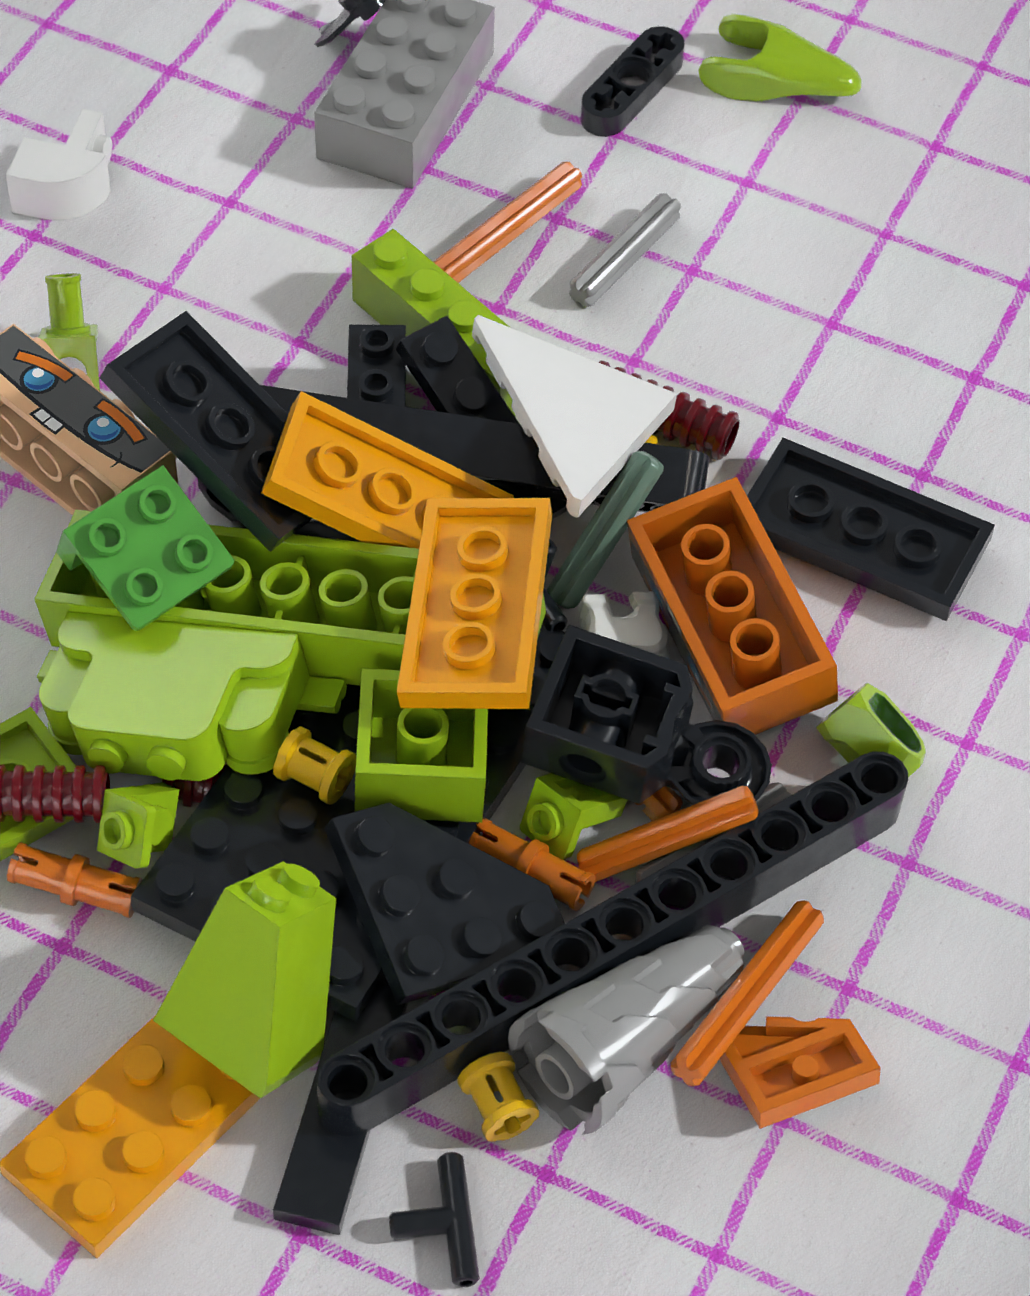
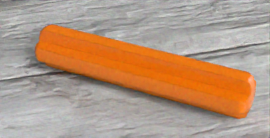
(669, 833)

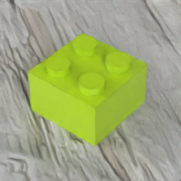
(419, 756)

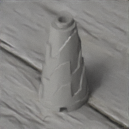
(616, 1030)

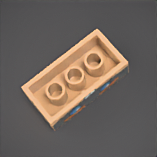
(67, 431)

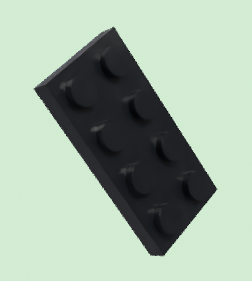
(209, 419)
(868, 528)

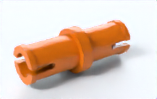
(535, 860)
(73, 879)

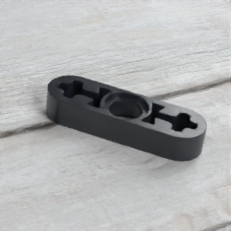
(630, 100)

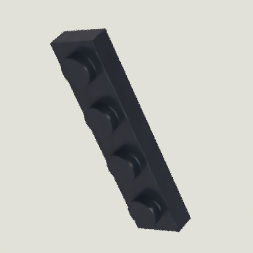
(456, 379)

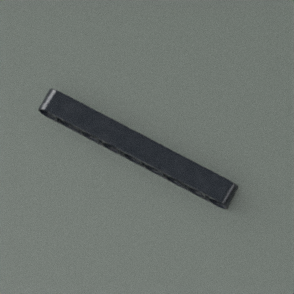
(501, 450)

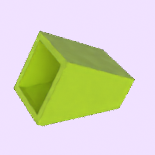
(258, 979)

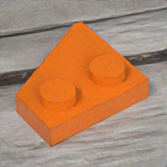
(798, 1066)

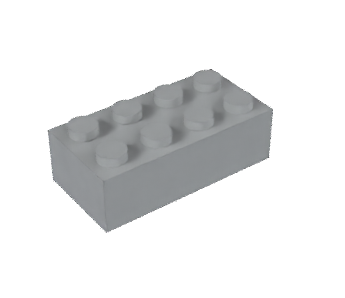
(404, 87)

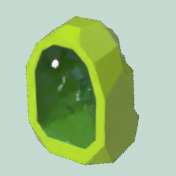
(872, 723)

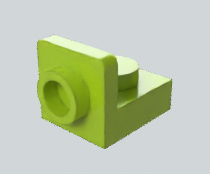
(562, 809)
(137, 822)

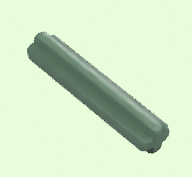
(605, 529)

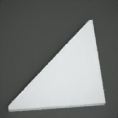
(575, 408)

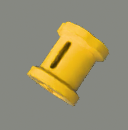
(315, 765)
(504, 1118)

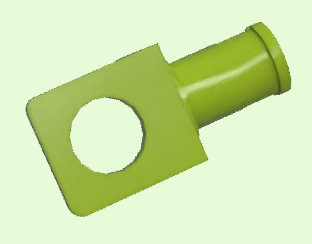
(67, 331)

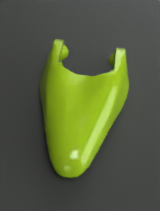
(782, 69)

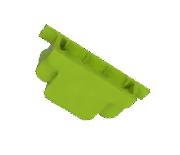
(177, 695)

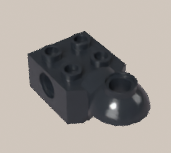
(624, 727)

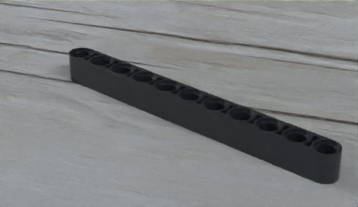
(589, 941)

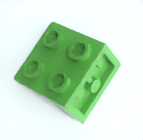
(146, 548)

